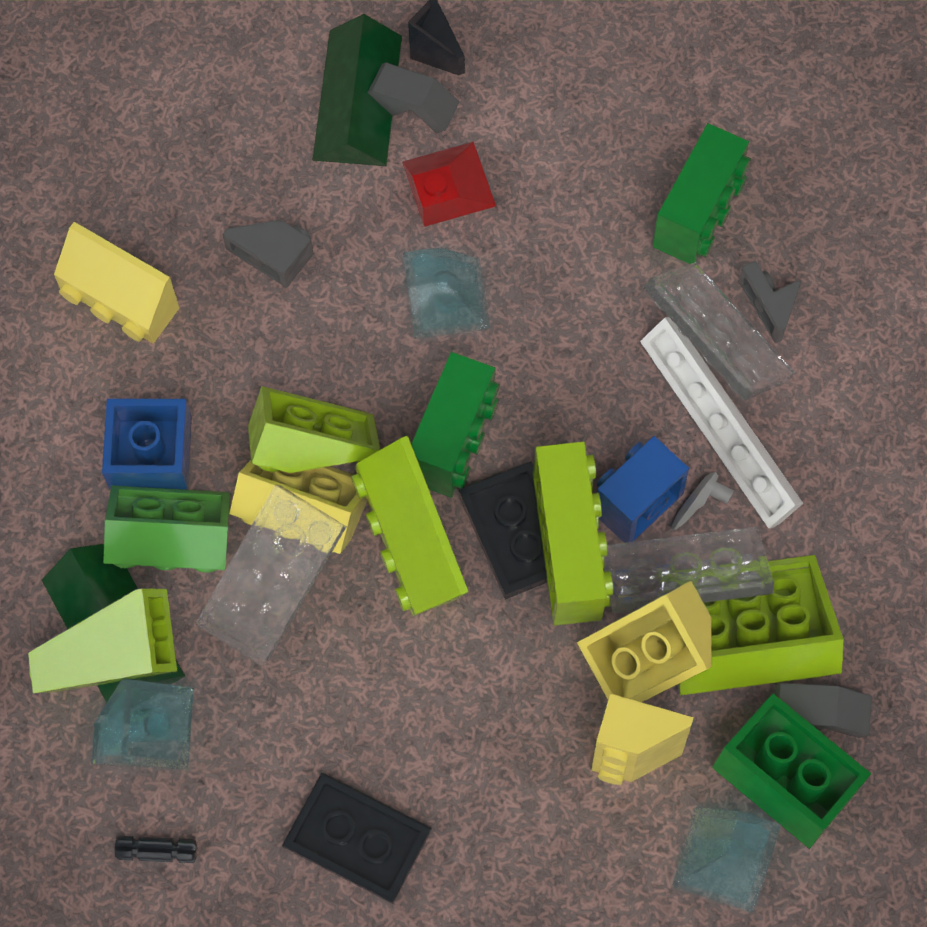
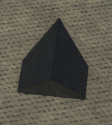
(434, 41)

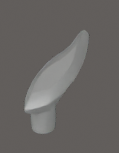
(697, 499)

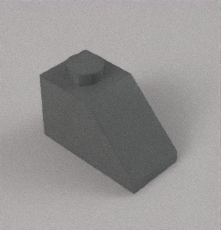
(271, 248)

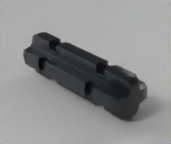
(156, 849)

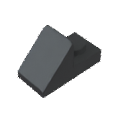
(771, 305)

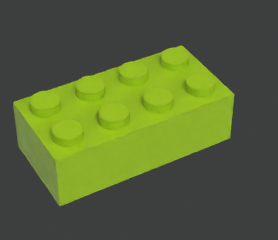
(569, 533)

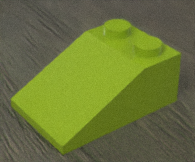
(306, 433)

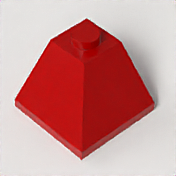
(448, 184)

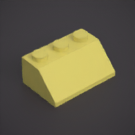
(115, 285)
(323, 487)
(652, 646)
(637, 739)

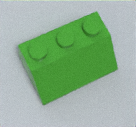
(166, 528)

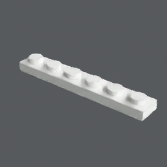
(721, 423)

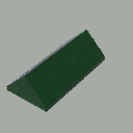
(350, 121)
(85, 585)

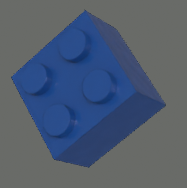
(147, 443)
(641, 489)

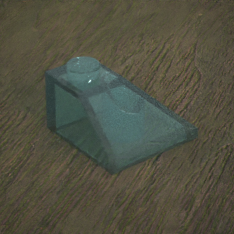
(445, 292)
(144, 726)
(726, 856)

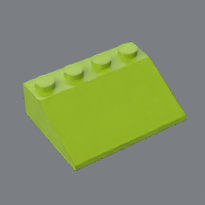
(409, 528)
(773, 634)

